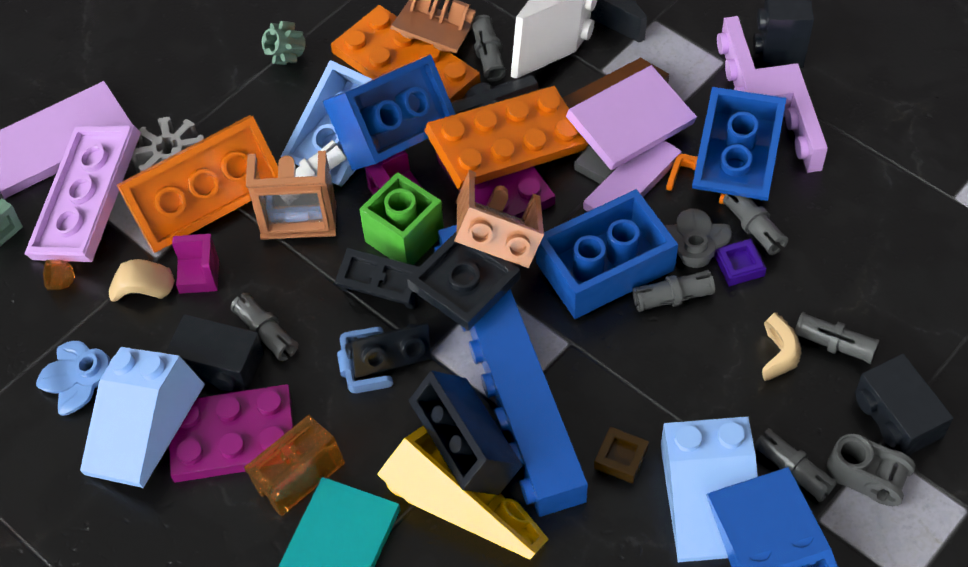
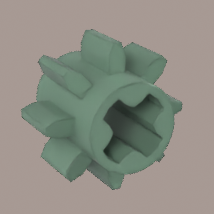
(283, 42)

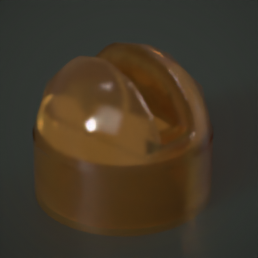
(58, 274)

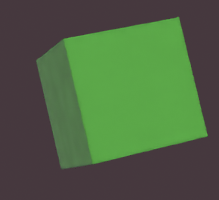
(402, 220)

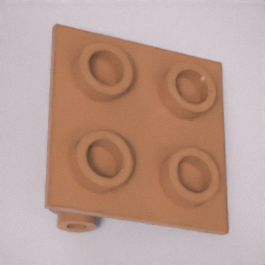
(436, 26)

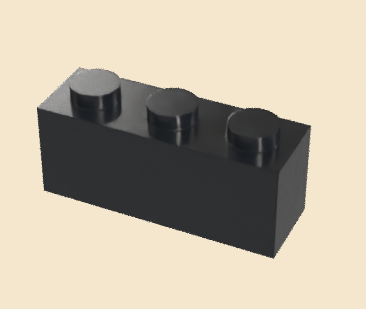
(465, 433)

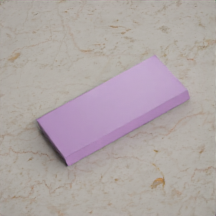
(37, 143)
(83, 193)

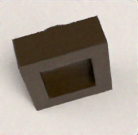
(621, 454)

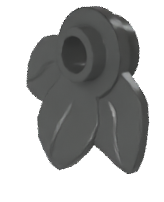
(698, 237)

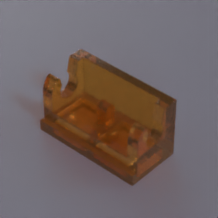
(295, 464)

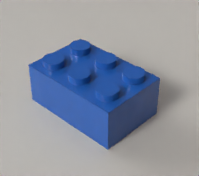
(606, 253)

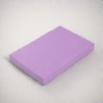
(631, 117)

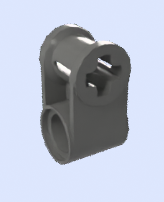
(872, 469)

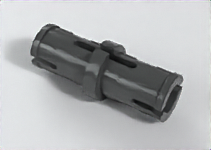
(488, 48)
(757, 221)
(673, 290)
(266, 325)
(812, 328)
(802, 469)

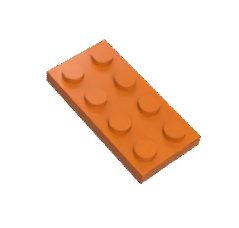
(377, 50)
(505, 136)
(197, 183)

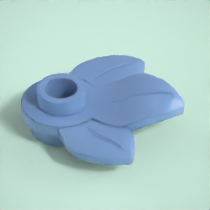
(73, 375)

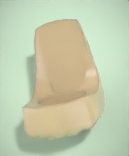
(141, 277)
(787, 341)

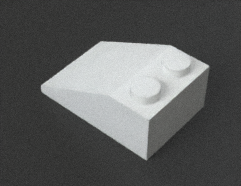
(549, 32)

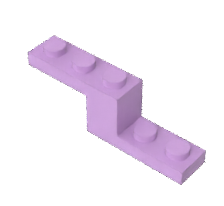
(776, 81)

